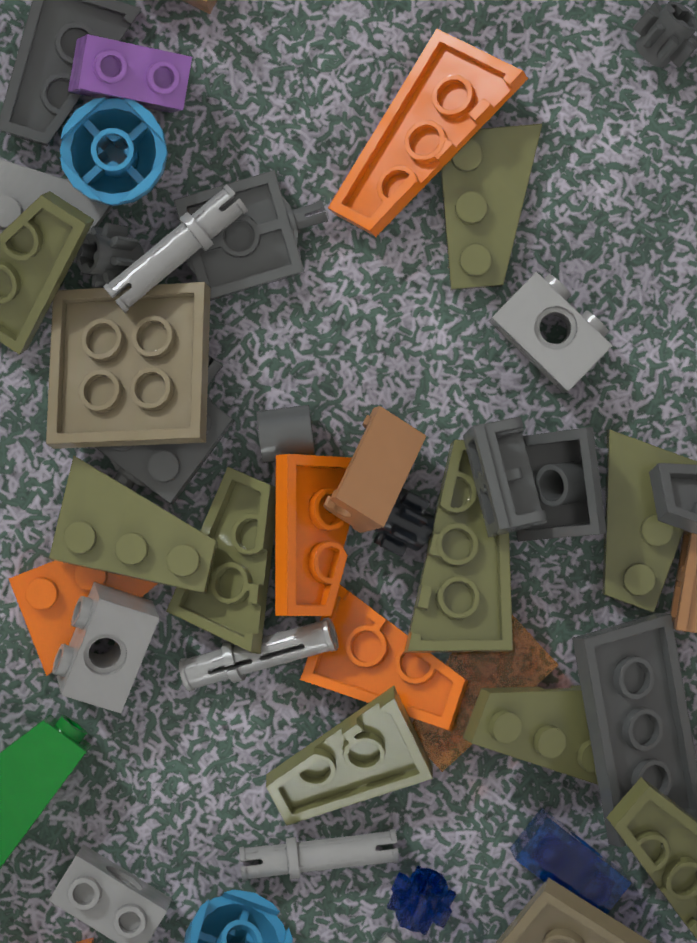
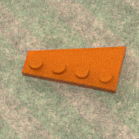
(427, 123)

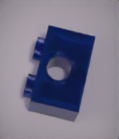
(558, 853)

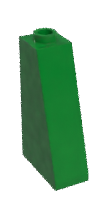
(33, 773)

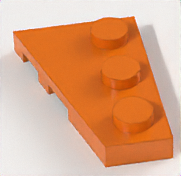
(307, 535)
(49, 598)
(374, 660)

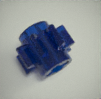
(421, 900)

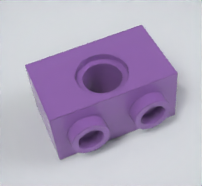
(131, 72)

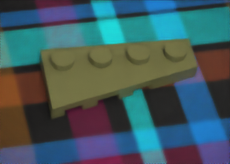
(465, 574)
(663, 843)

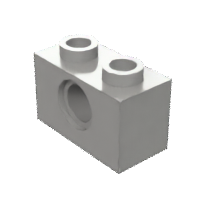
(520, 324)
(109, 676)
(110, 898)

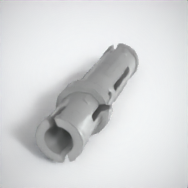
(176, 248)
(276, 649)
(318, 855)

